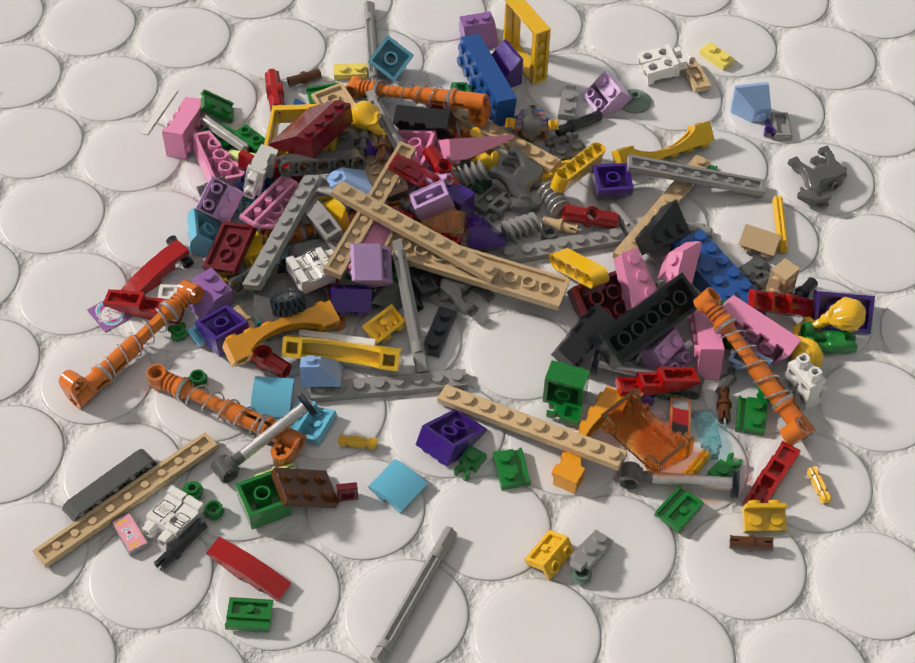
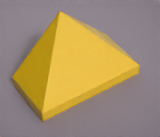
(338, 212)

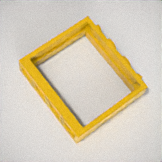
(536, 66)
(288, 115)

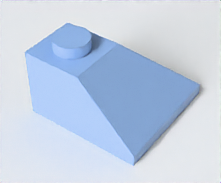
(751, 102)
(353, 177)
(320, 372)

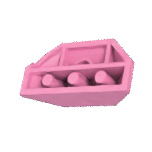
(270, 204)
(681, 260)

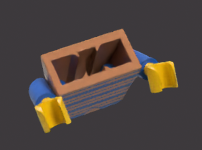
(546, 124)

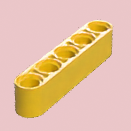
(577, 167)
(579, 268)

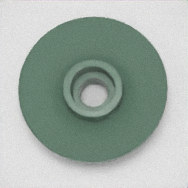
(639, 103)

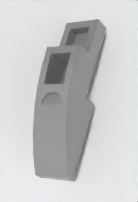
(324, 223)

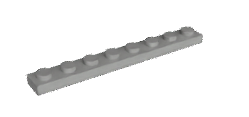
(695, 175)
(282, 232)
(577, 243)
(391, 385)

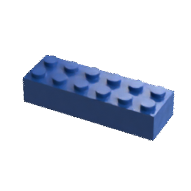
(486, 77)
(716, 269)

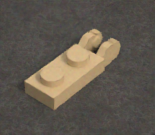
(696, 76)

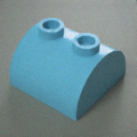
(390, 58)
(201, 231)

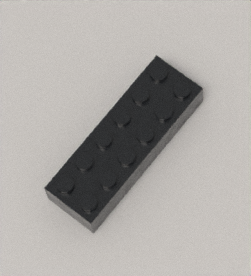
(646, 321)

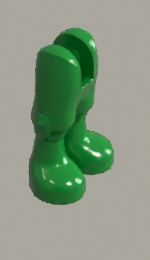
(833, 341)

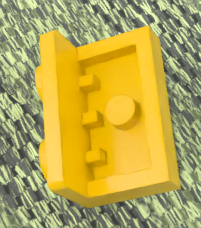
(384, 324)

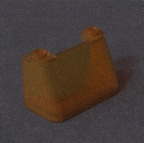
(645, 434)

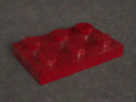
(229, 248)

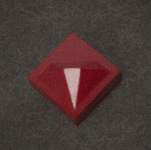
(347, 491)

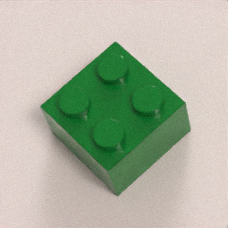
(565, 384)
(261, 500)

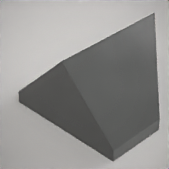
(387, 295)

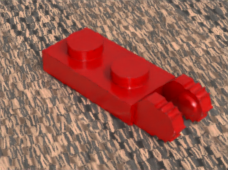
(411, 171)

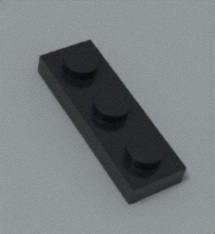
(439, 331)

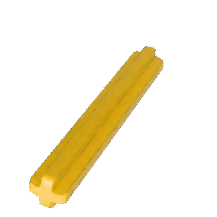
(780, 223)

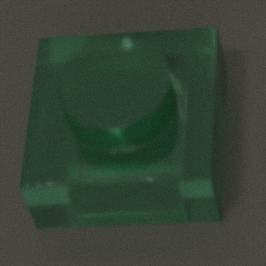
(480, 187)

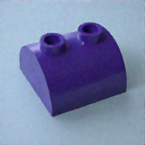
(611, 180)

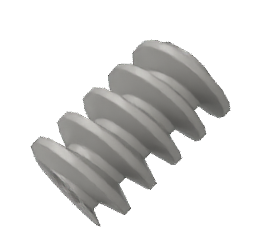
(470, 174)
(552, 200)
(520, 225)

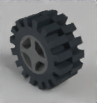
(288, 303)

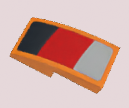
(679, 415)

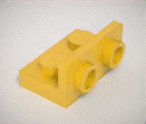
(764, 516)
(550, 553)

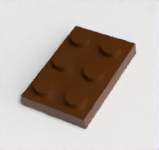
(304, 488)

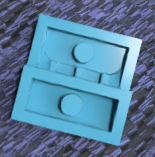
(272, 395)
(315, 427)
(397, 485)

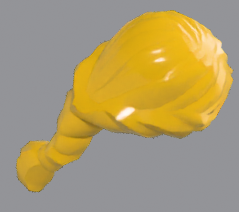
(367, 116)
(488, 157)
(845, 315)
(807, 346)

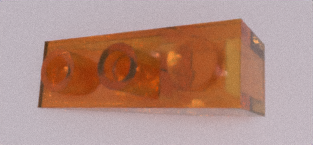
(448, 222)

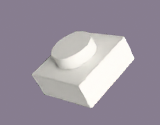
(166, 291)

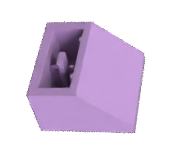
(607, 94)
(219, 200)
(431, 200)
(371, 264)
(666, 352)

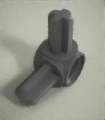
(530, 125)

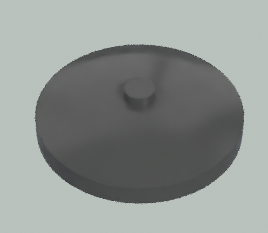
(276, 284)

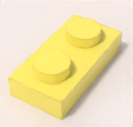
(716, 56)
(347, 71)

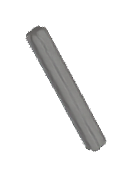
(224, 133)

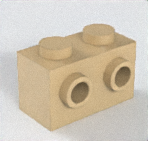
(759, 240)
(783, 277)

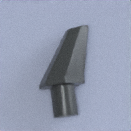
(727, 379)

